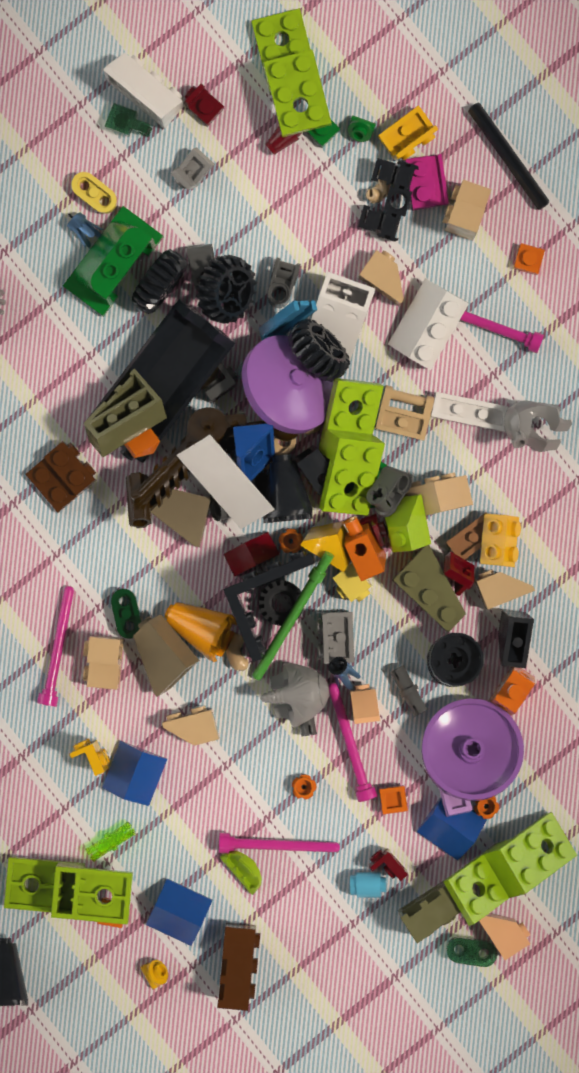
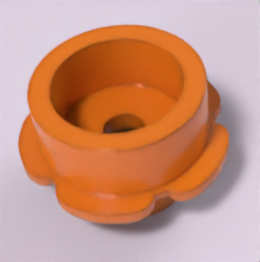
(284, 541)
(304, 780)
(489, 812)

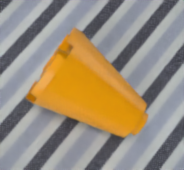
(202, 628)

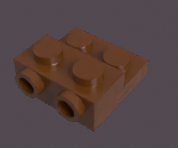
(62, 476)

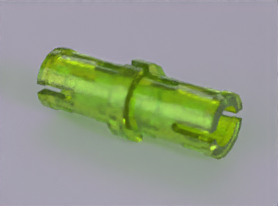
(110, 841)

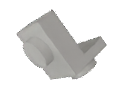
(192, 169)

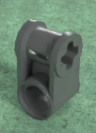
(199, 258)
(282, 278)
(389, 487)

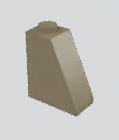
(185, 514)
(163, 654)

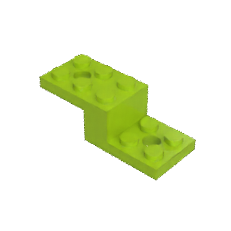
(291, 72)
(351, 446)
(510, 868)
(68, 890)

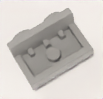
(337, 636)

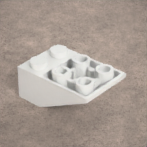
(343, 308)

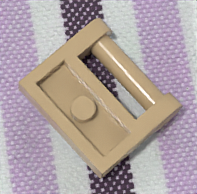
(403, 421)

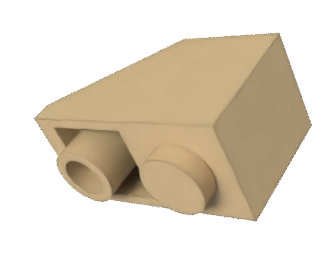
(195, 727)

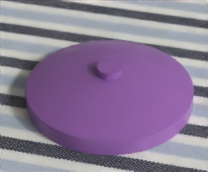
(283, 388)
(472, 749)

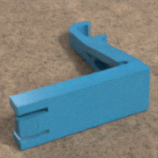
(287, 318)

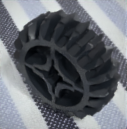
(159, 281)
(220, 287)
(318, 350)

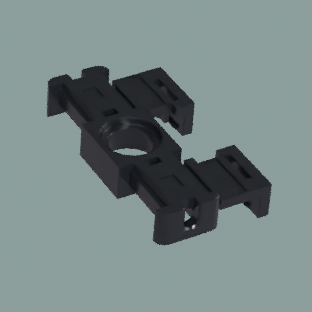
(401, 179)

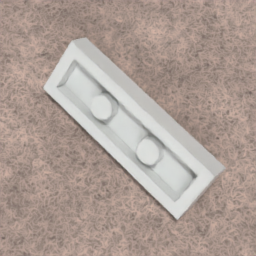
(469, 411)

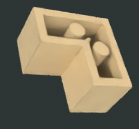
(468, 209)
(442, 494)
(104, 661)

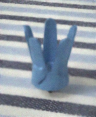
(81, 225)
(340, 668)

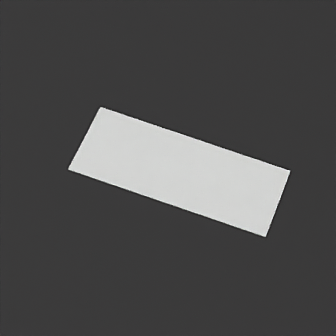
(225, 481)

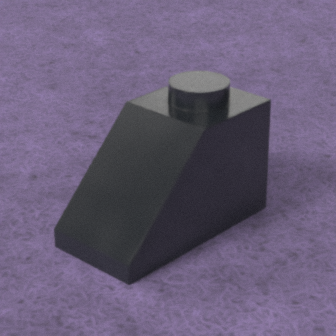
(514, 638)

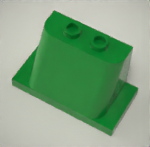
(111, 260)

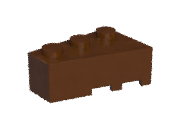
(238, 966)

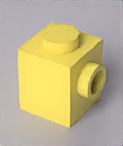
(350, 584)

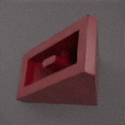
(251, 554)

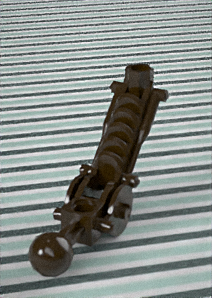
(147, 492)

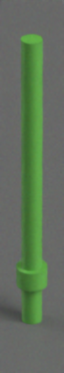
(316, 577)

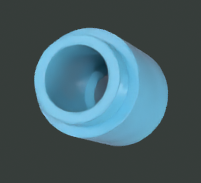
(367, 884)

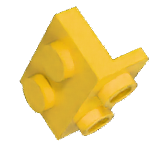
(408, 133)
(500, 540)
(96, 756)

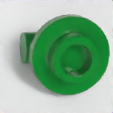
(360, 129)

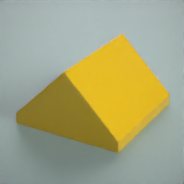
(330, 539)

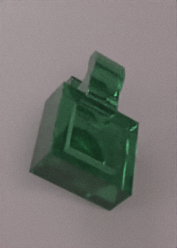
(124, 121)

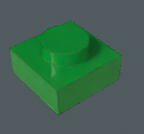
(324, 134)

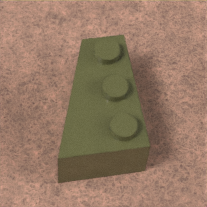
(125, 415)
(429, 588)
(429, 912)

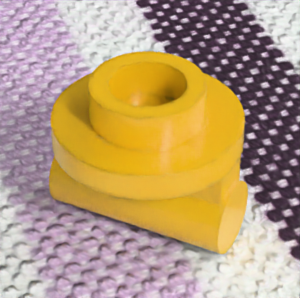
(155, 973)

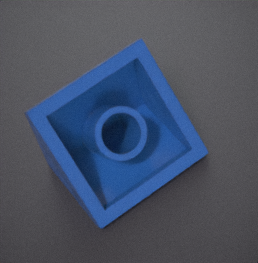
(253, 448)
(134, 773)
(451, 833)
(179, 912)

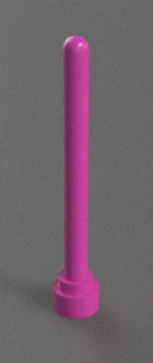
(530, 340)
(48, 695)
(365, 790)
(229, 843)

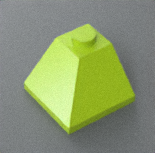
(408, 525)

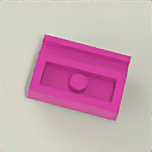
(428, 183)

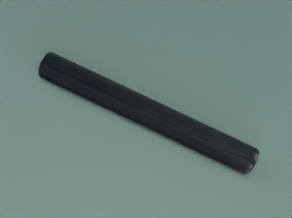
(508, 156)

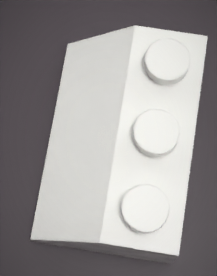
(144, 89)
(428, 324)

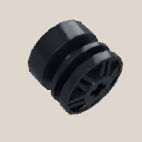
(460, 646)

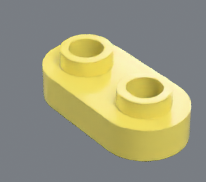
(94, 193)

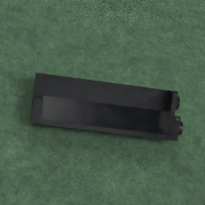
(176, 363)

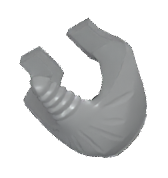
(520, 429)
(301, 690)

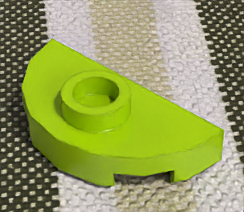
(244, 869)

